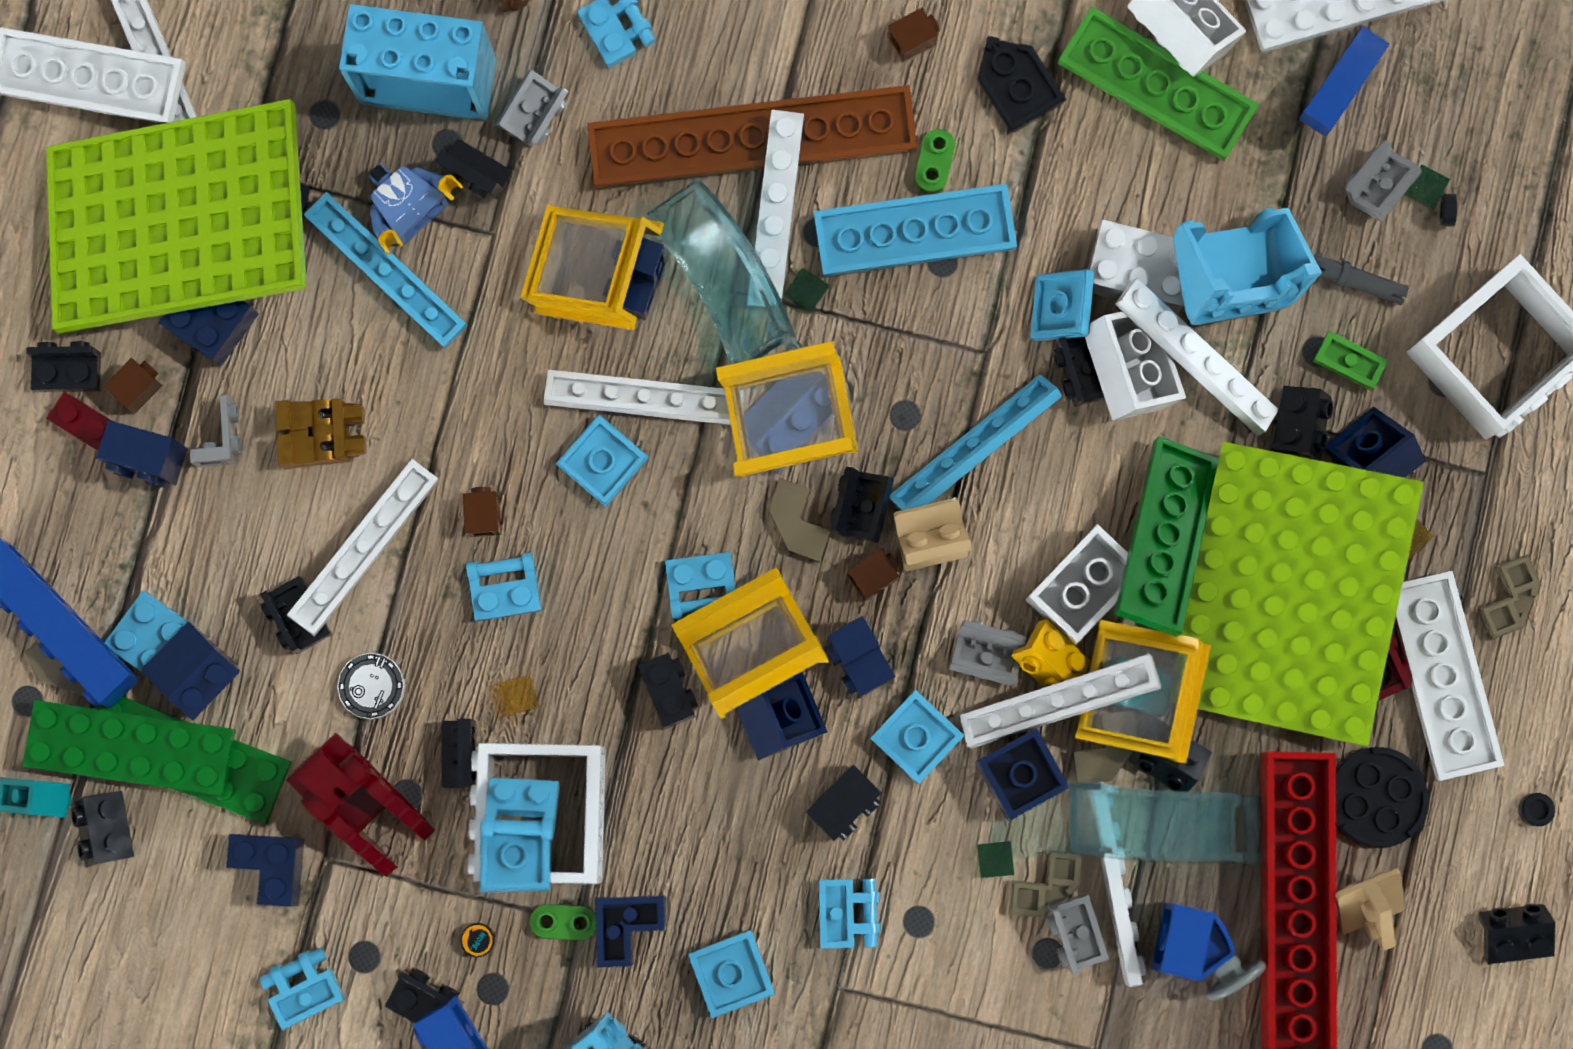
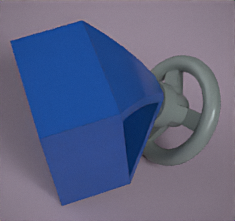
(1195, 945)

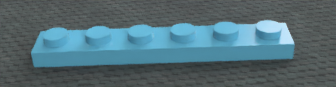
(385, 270)
(976, 444)

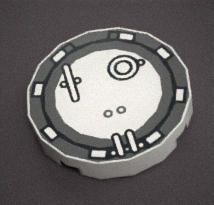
(371, 686)

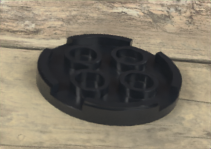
(1380, 797)

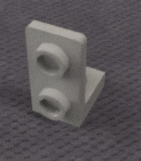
(210, 452)

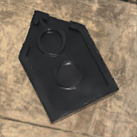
(1017, 83)

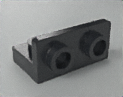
(64, 368)
(457, 750)
(416, 995)

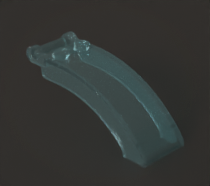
(725, 273)
(1161, 825)

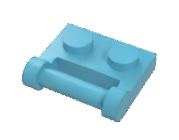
(697, 574)
(504, 598)
(523, 799)

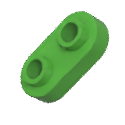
(934, 160)
(563, 922)

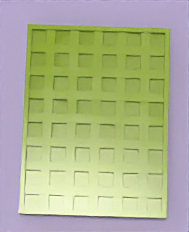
(175, 217)
(1299, 589)

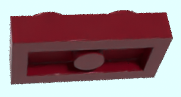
(79, 420)

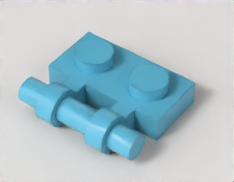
(608, 33)
(837, 913)
(306, 998)

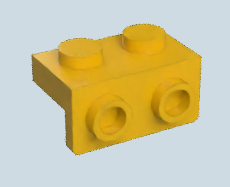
(1051, 656)

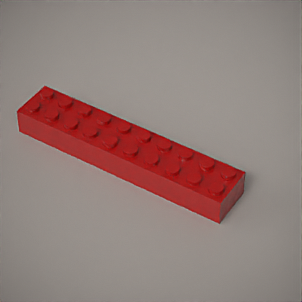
(1298, 900)

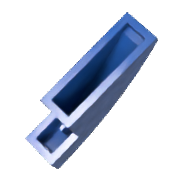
(1344, 81)

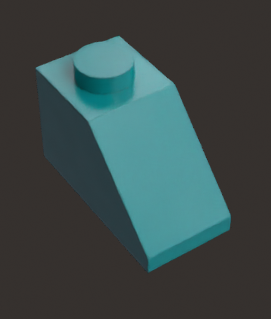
(34, 797)

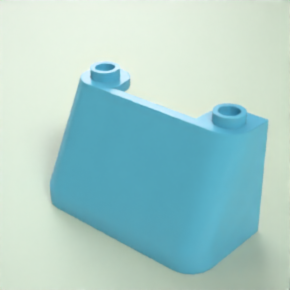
(1243, 268)

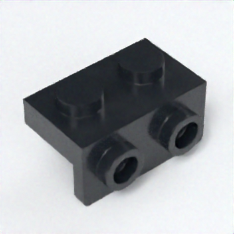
(475, 167)
(1080, 374)
(1302, 421)
(861, 505)
(277, 606)
(1174, 775)
(102, 828)
(1518, 933)

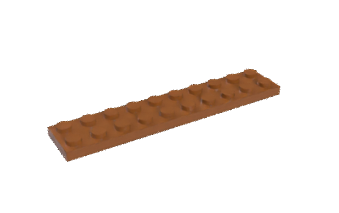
(737, 136)

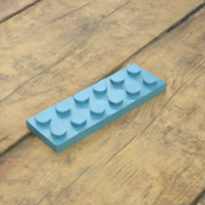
(915, 230)

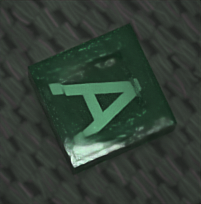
(1428, 187)
(806, 290)
(995, 859)

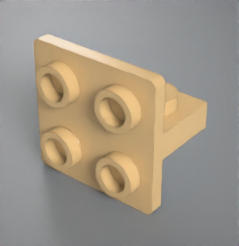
(931, 534)
(1372, 906)

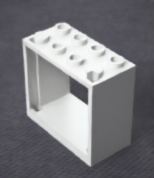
(1543, 306)
(595, 800)

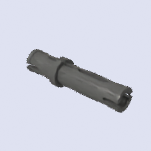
(1364, 281)

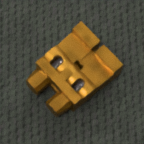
(302, 418)

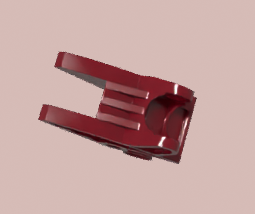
(348, 794)

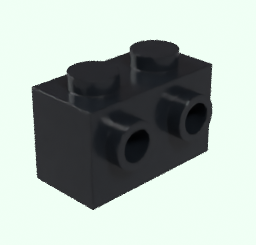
(667, 691)
(844, 804)

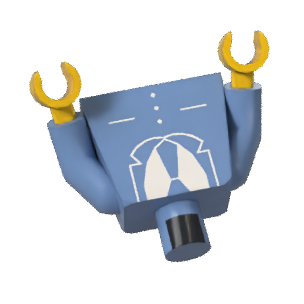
(406, 202)

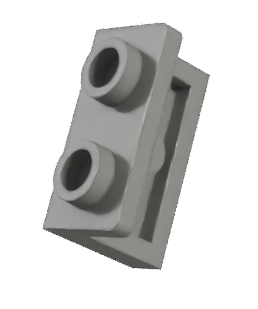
(532, 109)
(1381, 181)
(987, 652)
(1078, 933)

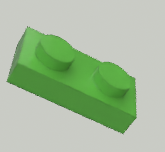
(1350, 361)

